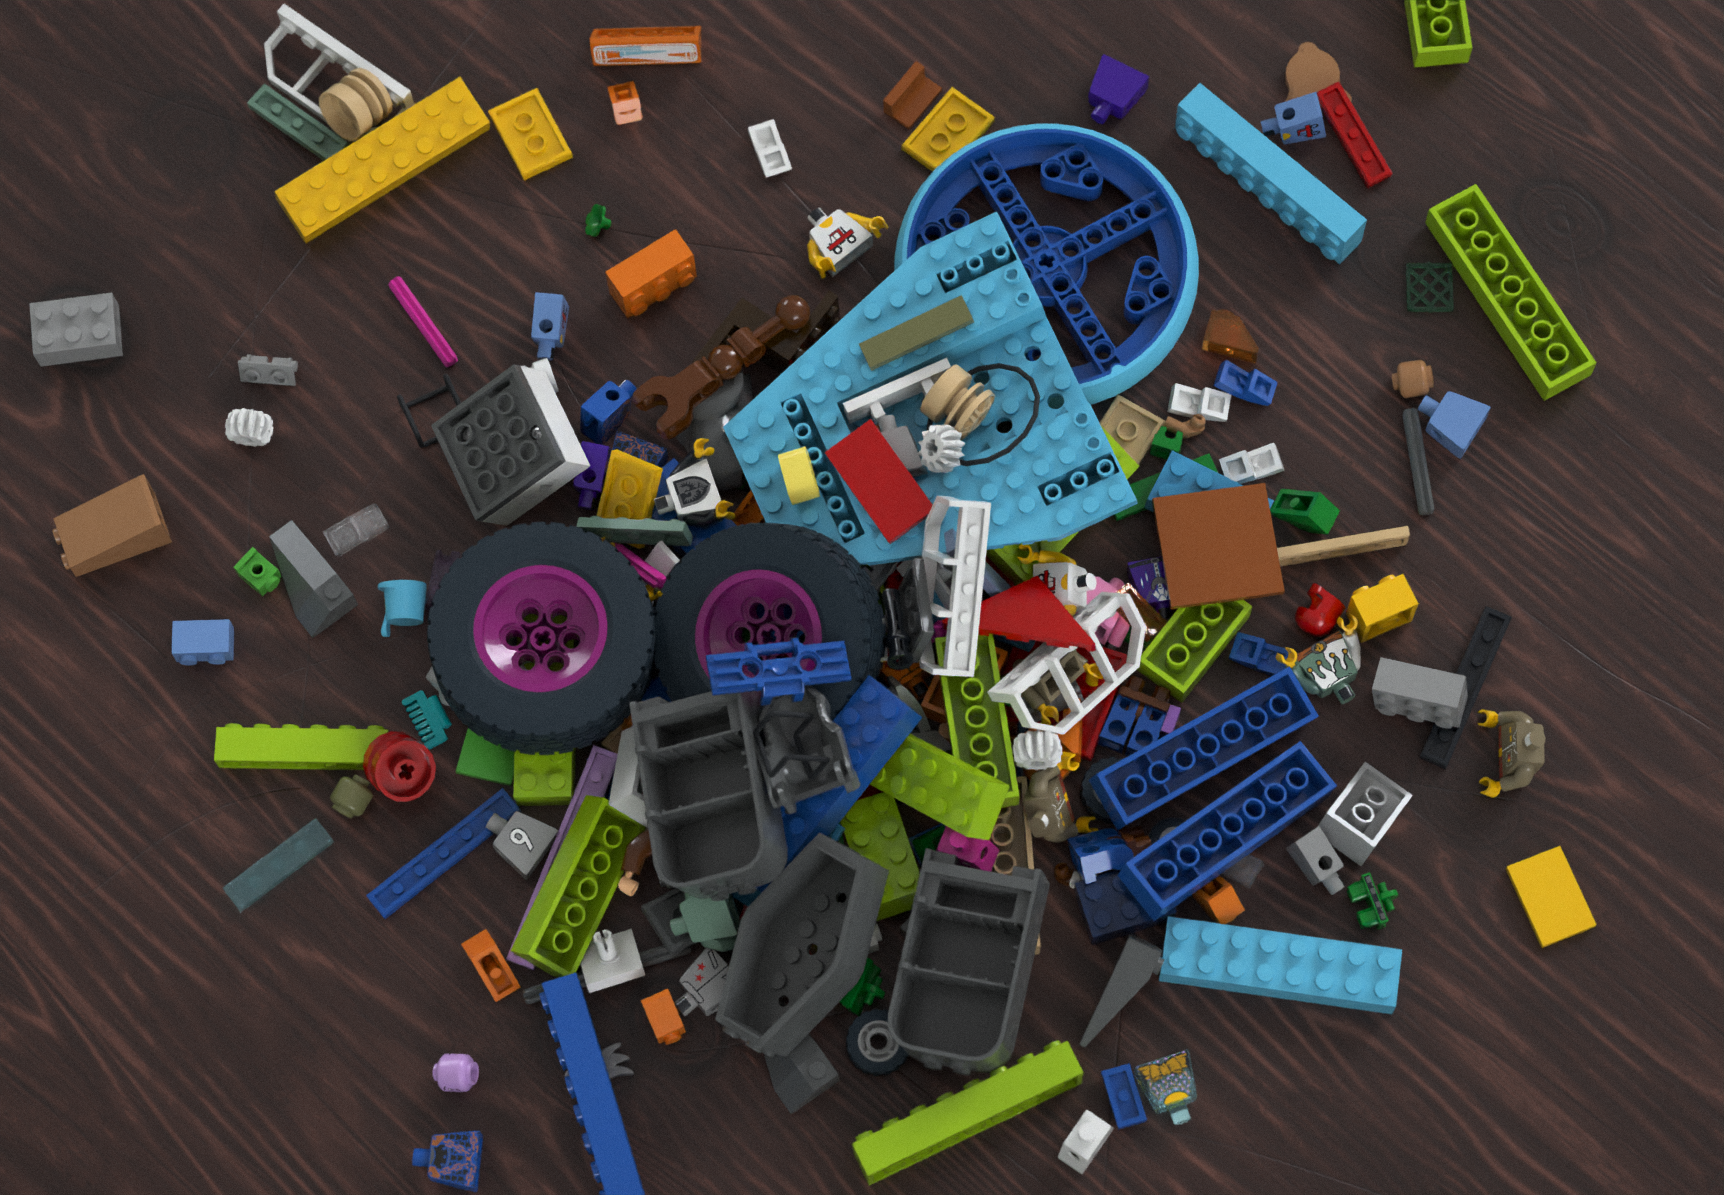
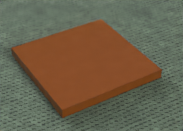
(1218, 546)

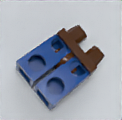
(1136, 710)
(1105, 850)

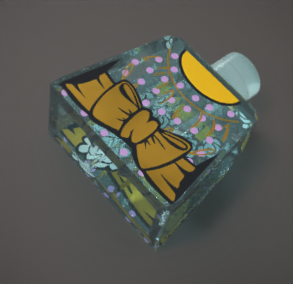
(1169, 1085)

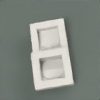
(769, 148)
(1206, 402)
(1252, 465)

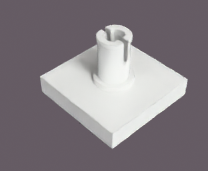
(611, 960)

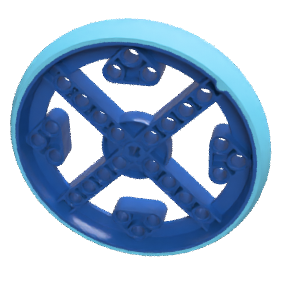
(1102, 158)

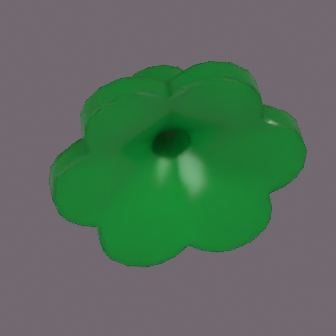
(596, 220)

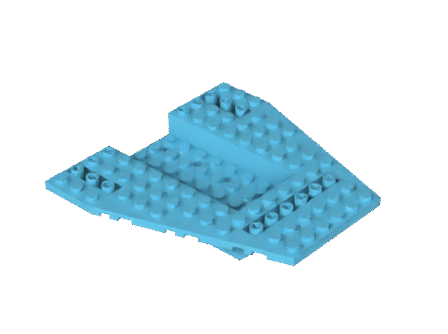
(1039, 491)

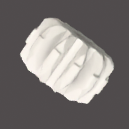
(249, 427)
(941, 448)
(1037, 750)

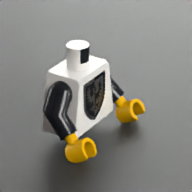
(694, 491)

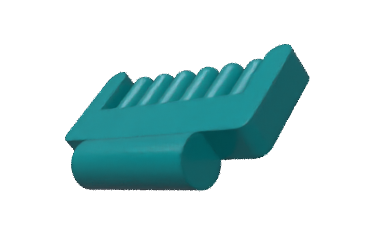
(434, 715)

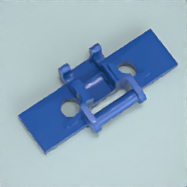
(778, 675)

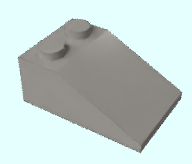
(1363, 813)

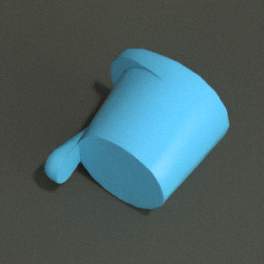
(403, 603)

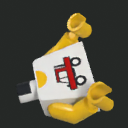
(840, 239)
(1062, 577)

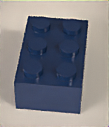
(1111, 909)

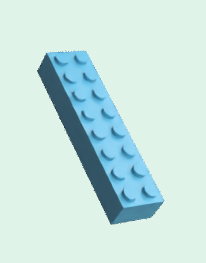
(1269, 174)
(1281, 965)

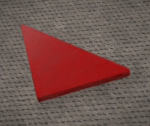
(1031, 613)

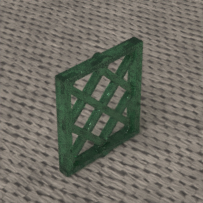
(1430, 305)

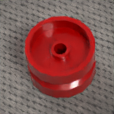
(399, 766)

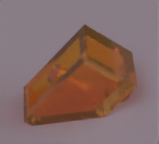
(1229, 337)

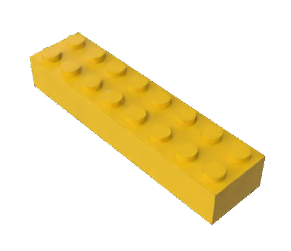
(382, 160)

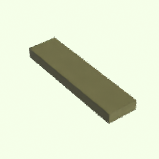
(916, 333)

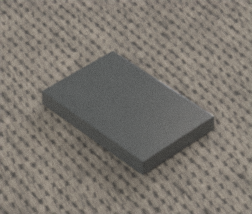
(916, 608)

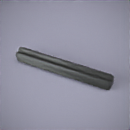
(1418, 461)

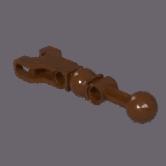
(724, 362)

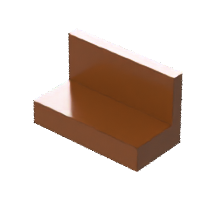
(911, 96)

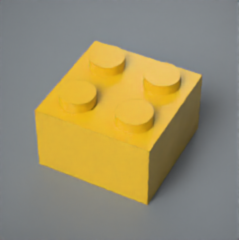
(1382, 607)

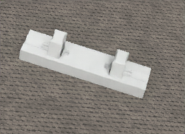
(875, 401)

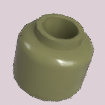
(351, 796)

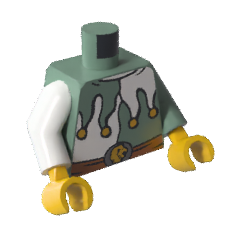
(1328, 664)

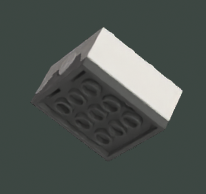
(510, 445)

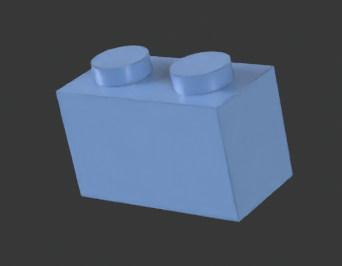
(202, 641)

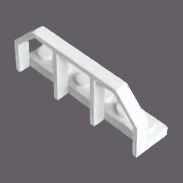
(331, 51)
(965, 586)
(1048, 658)

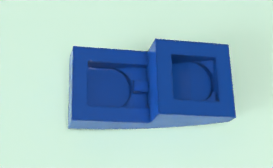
(1247, 386)
(1257, 654)

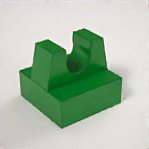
(1163, 446)

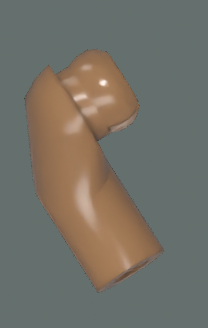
(1189, 428)

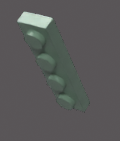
(296, 123)
(638, 531)

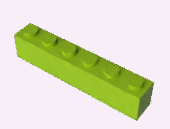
(293, 746)

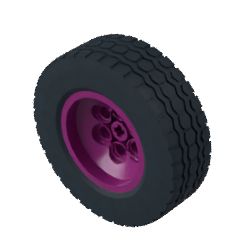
(776, 565)
(548, 575)

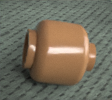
(1413, 379)

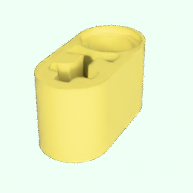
(798, 475)

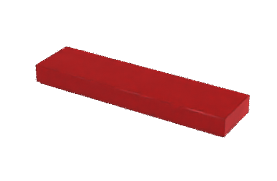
(1353, 135)

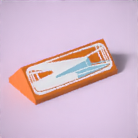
(646, 45)

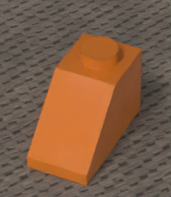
(1219, 901)
(491, 965)
(663, 1017)

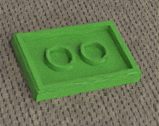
(485, 760)

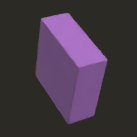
(1170, 720)

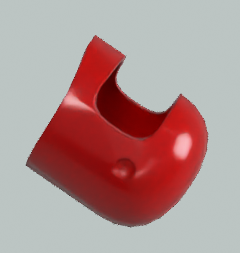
(1321, 615)

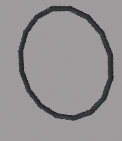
(1029, 425)

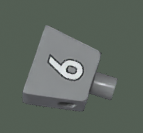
(521, 841)

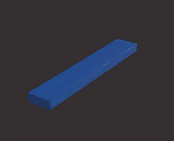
(440, 855)

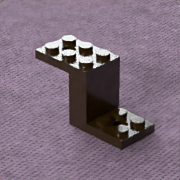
(785, 346)

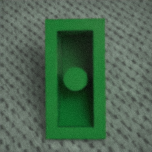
(1305, 510)

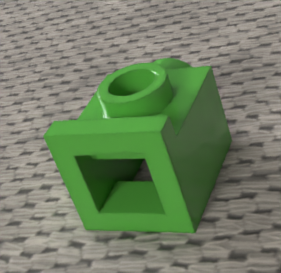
(262, 582)

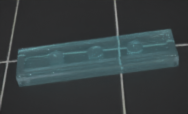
(278, 865)

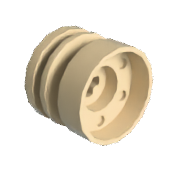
(355, 104)
(952, 398)

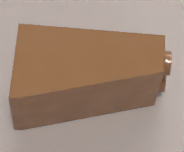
(111, 527)

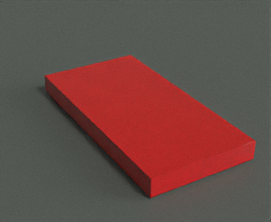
(880, 481)

